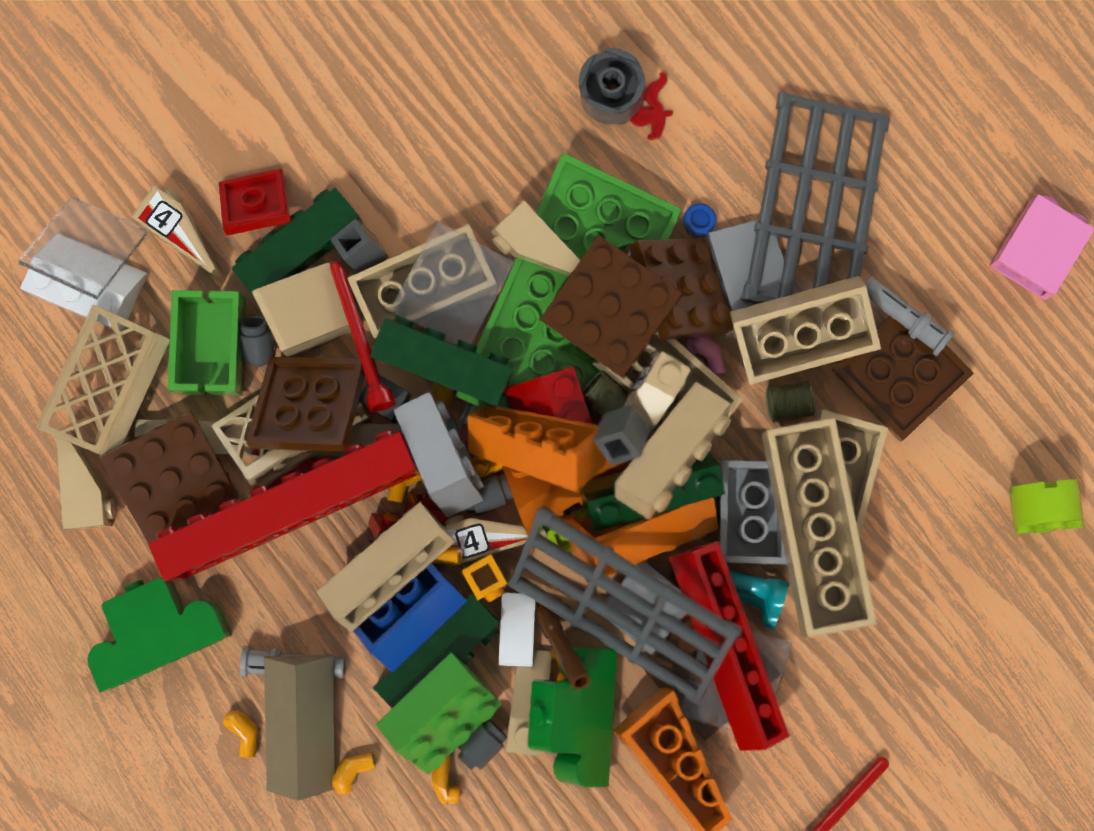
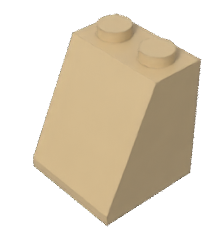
(303, 310)

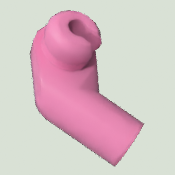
(710, 350)

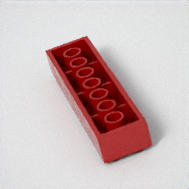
(283, 507)

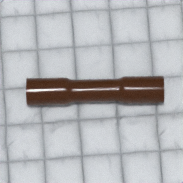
(569, 660)

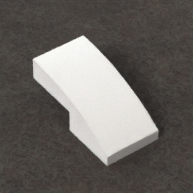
(516, 630)

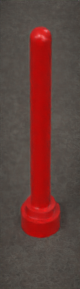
(379, 396)
(852, 795)

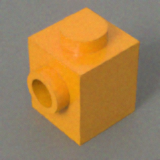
(485, 579)

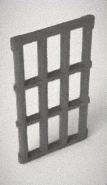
(807, 173)
(655, 613)

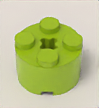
(1046, 506)

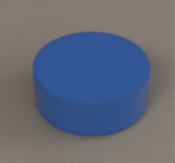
(699, 220)

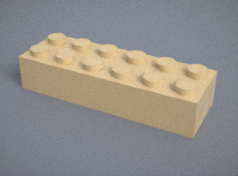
(818, 528)

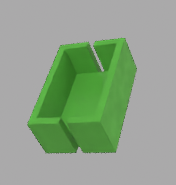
(206, 343)
(439, 714)

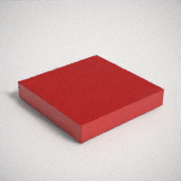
(254, 202)

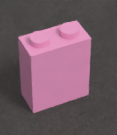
(1042, 246)

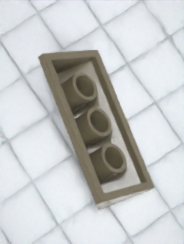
(299, 725)

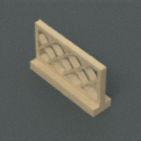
(130, 391)
(270, 464)

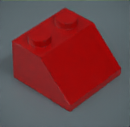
(552, 395)

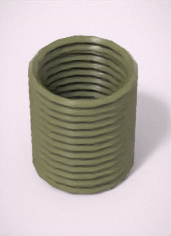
(604, 394)
(790, 401)

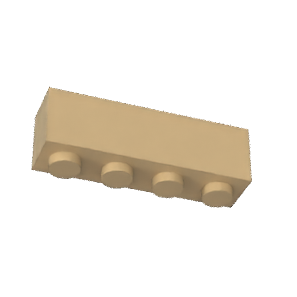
(672, 451)
(385, 567)

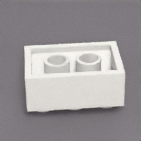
(117, 297)

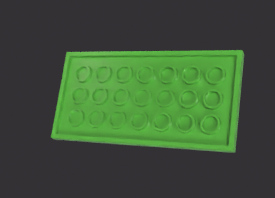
(577, 208)

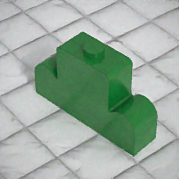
(152, 632)
(577, 721)

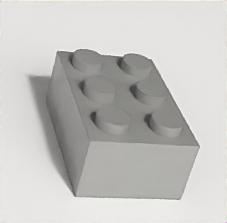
(440, 454)
(748, 515)

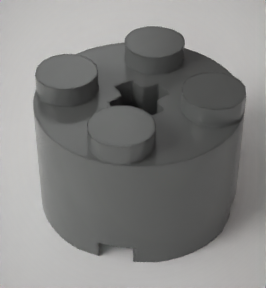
(603, 71)

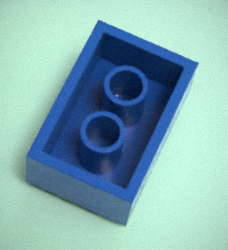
(410, 617)

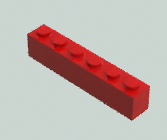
(741, 676)

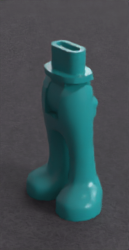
(763, 593)

